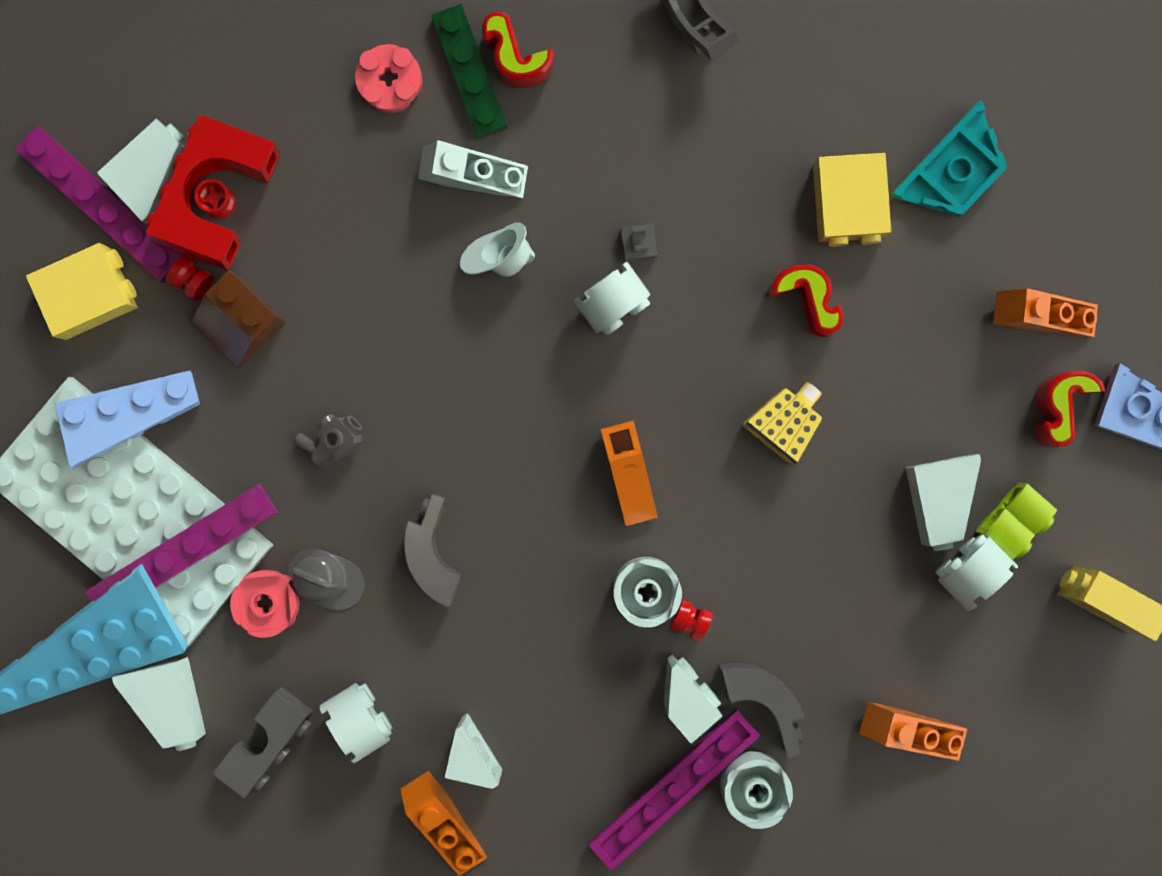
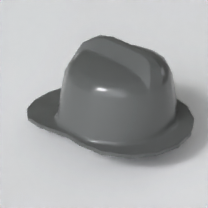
(326, 579)

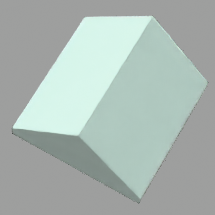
(472, 758)

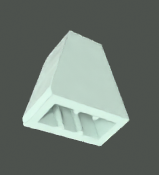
(144, 167)
(943, 498)
(165, 702)

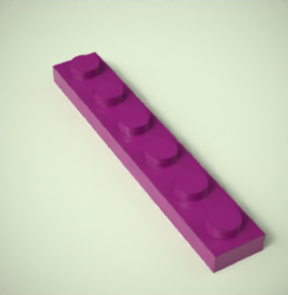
(96, 201)
(197, 540)
(673, 789)

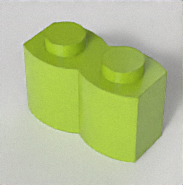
(1018, 520)

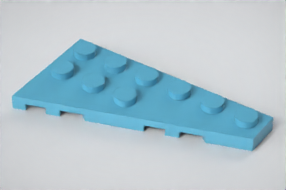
(102, 640)

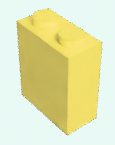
(852, 199)
(82, 291)
(1112, 602)

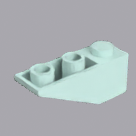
(471, 170)

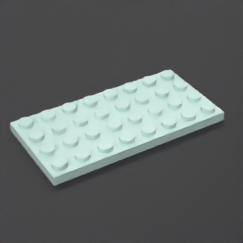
(123, 509)

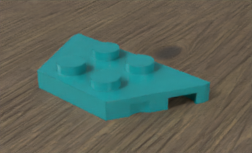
(956, 168)

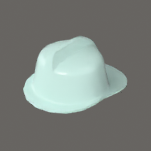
(500, 251)

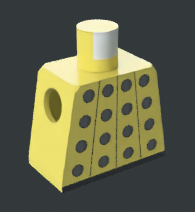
(787, 422)

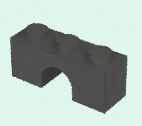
(247, 767)

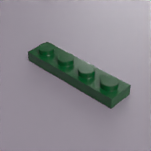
(469, 71)

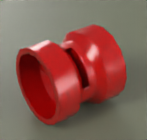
(209, 195)
(187, 277)
(691, 621)

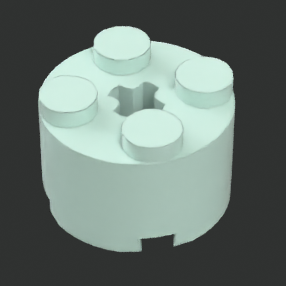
(613, 299)
(977, 572)
(656, 607)
(355, 722)
(773, 795)

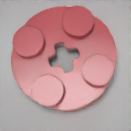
(374, 65)
(254, 618)

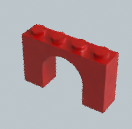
(209, 149)

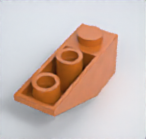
(1044, 313)
(629, 472)
(912, 731)
(441, 823)

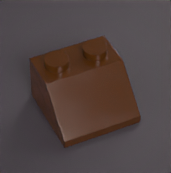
(236, 318)

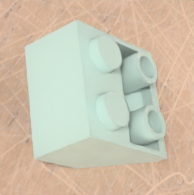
(686, 703)

